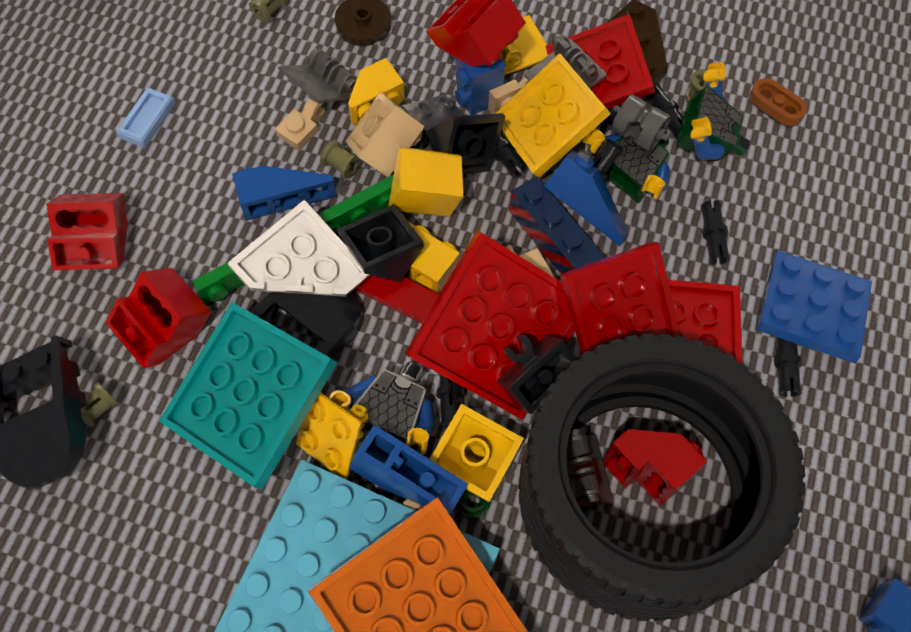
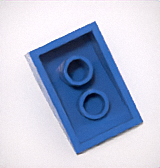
(475, 84)

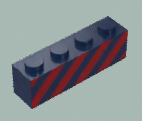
(552, 227)

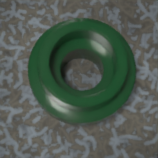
(472, 512)

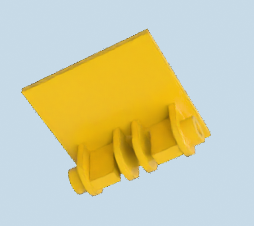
(525, 50)
(332, 434)

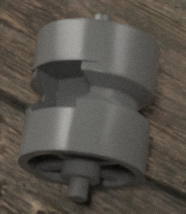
(639, 122)

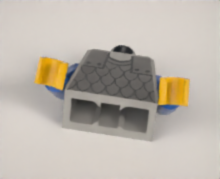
(393, 404)

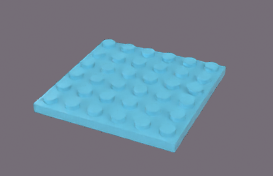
(309, 537)

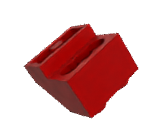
(477, 30)
(87, 231)
(157, 316)
(655, 460)

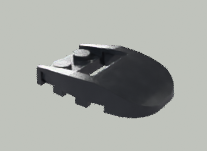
(329, 318)
(49, 438)

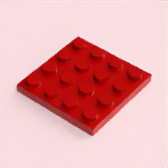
(482, 311)

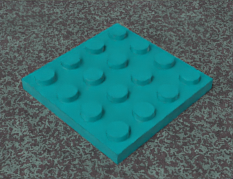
(247, 394)

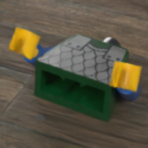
(710, 122)
(635, 168)

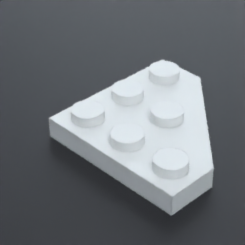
(299, 258)

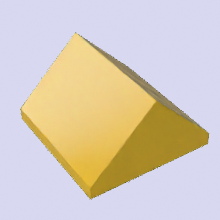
(427, 182)
(477, 451)

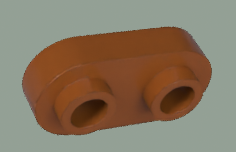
(779, 102)

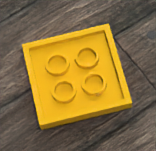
(551, 115)

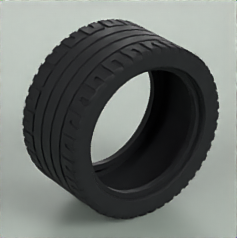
(728, 410)

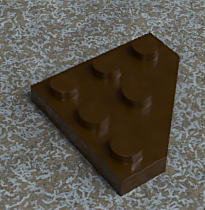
(649, 37)

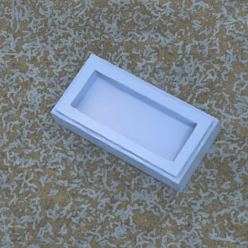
(146, 117)

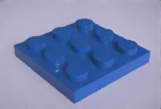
(815, 306)

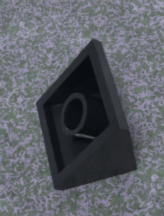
(471, 137)
(383, 243)

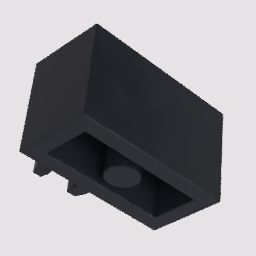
(534, 370)

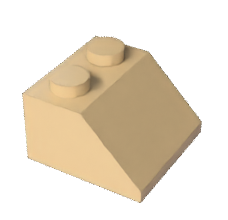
(382, 131)

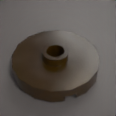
(362, 21)

